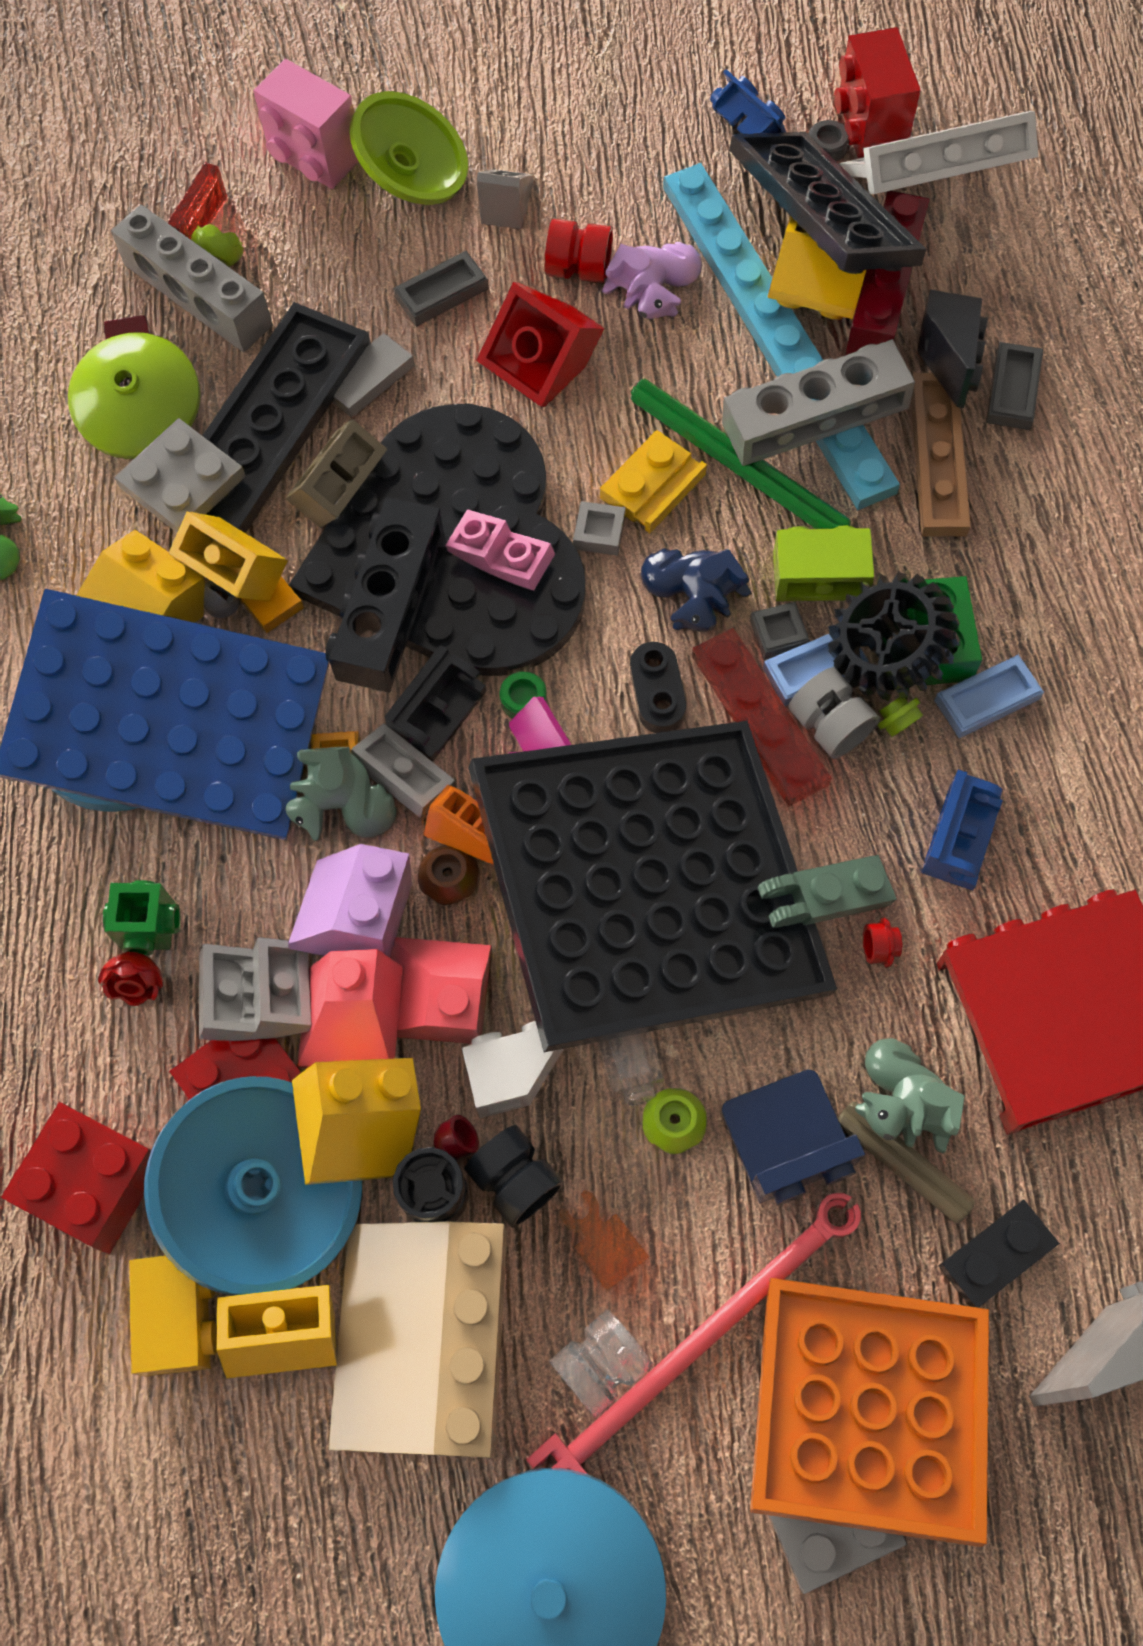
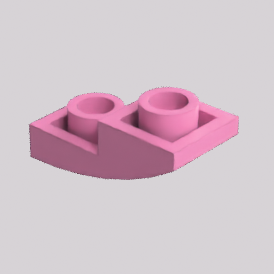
(498, 551)

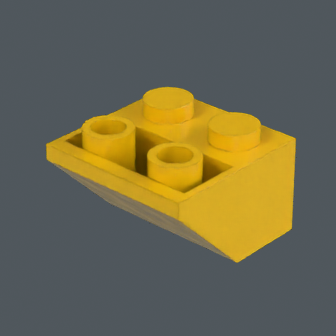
(811, 278)

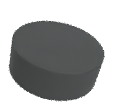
(831, 137)

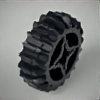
(907, 656)

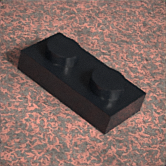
(998, 1254)

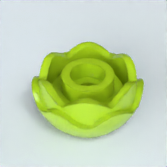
(221, 245)
(669, 1136)

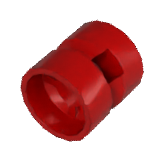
(578, 250)

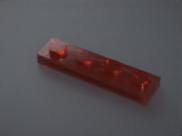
(751, 698)

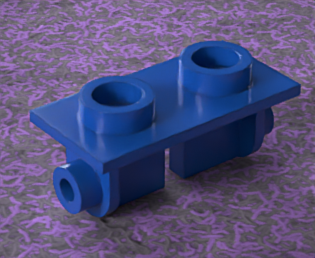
(740, 100)

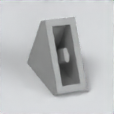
(503, 197)

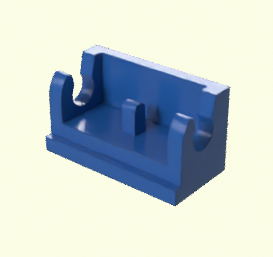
(963, 830)

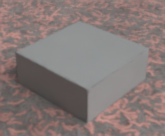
(599, 528)

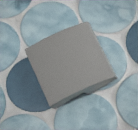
(253, 991)

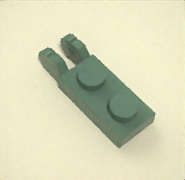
(830, 891)

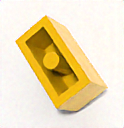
(228, 556)
(168, 1319)
(276, 1331)

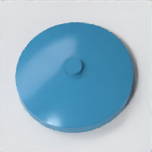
(233, 1192)
(550, 1565)

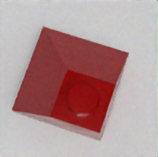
(538, 343)

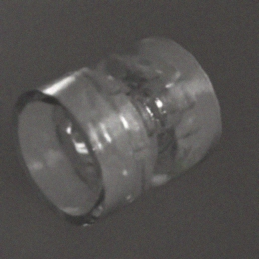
(601, 1362)

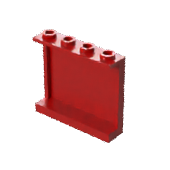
(1057, 1006)

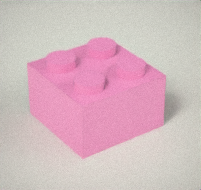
(306, 123)

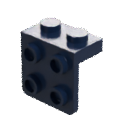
(790, 1137)

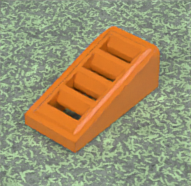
(457, 822)

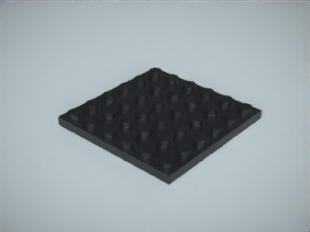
(640, 883)

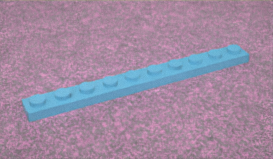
(772, 326)

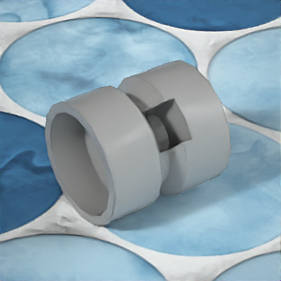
(837, 728)

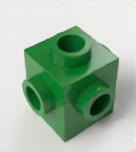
(141, 916)

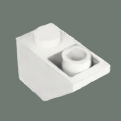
(507, 1069)

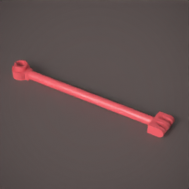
(699, 1341)

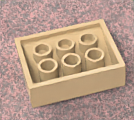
(420, 1339)

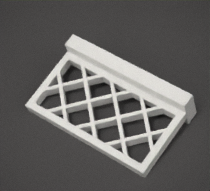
(947, 153)

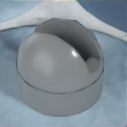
(215, 604)

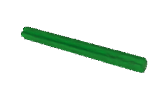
(718, 445)

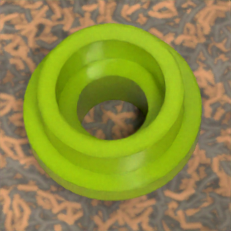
(899, 715)

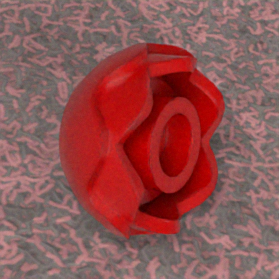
(131, 978)

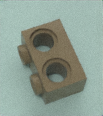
(336, 473)

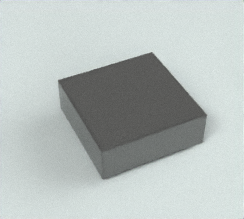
(778, 629)

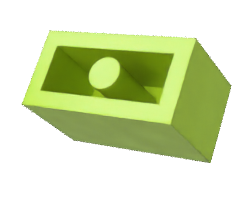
(822, 563)

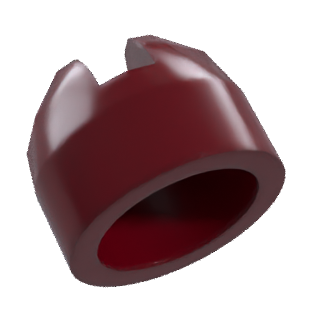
(456, 1137)

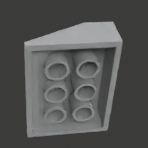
(1103, 1356)

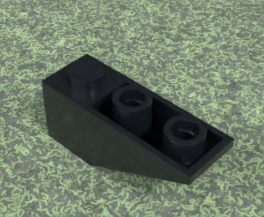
(953, 342)

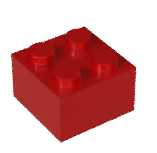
(876, 89)
(81, 1178)

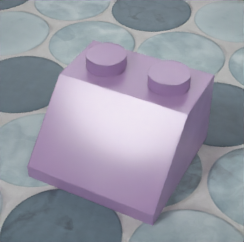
(353, 901)

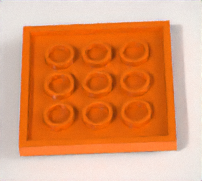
(873, 1413)

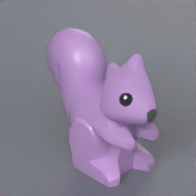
(644, 272)

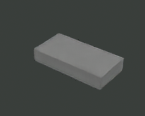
(373, 373)

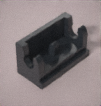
(436, 702)

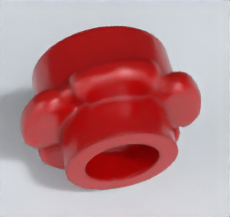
(882, 943)

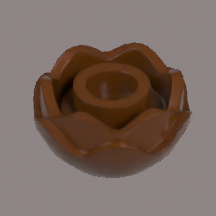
(447, 889)

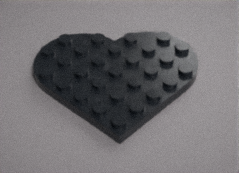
(461, 462)

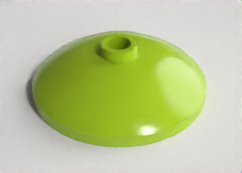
(408, 148)
(132, 416)

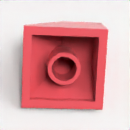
(442, 989)
(352, 1008)

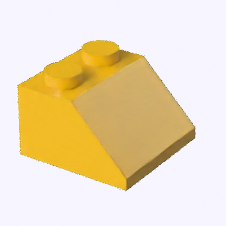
(145, 578)
(355, 1118)

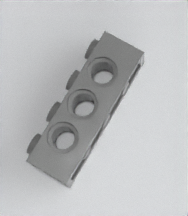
(192, 278)
(841, 405)

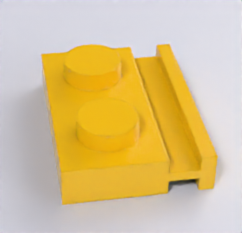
(653, 481)

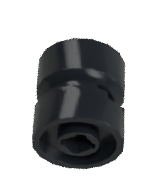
(517, 1179)
(430, 1186)

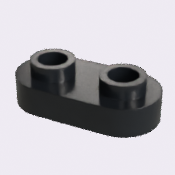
(657, 684)

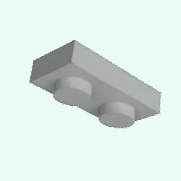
(401, 769)

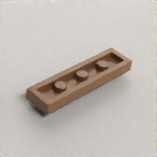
(939, 460)

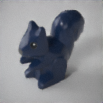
(702, 576)

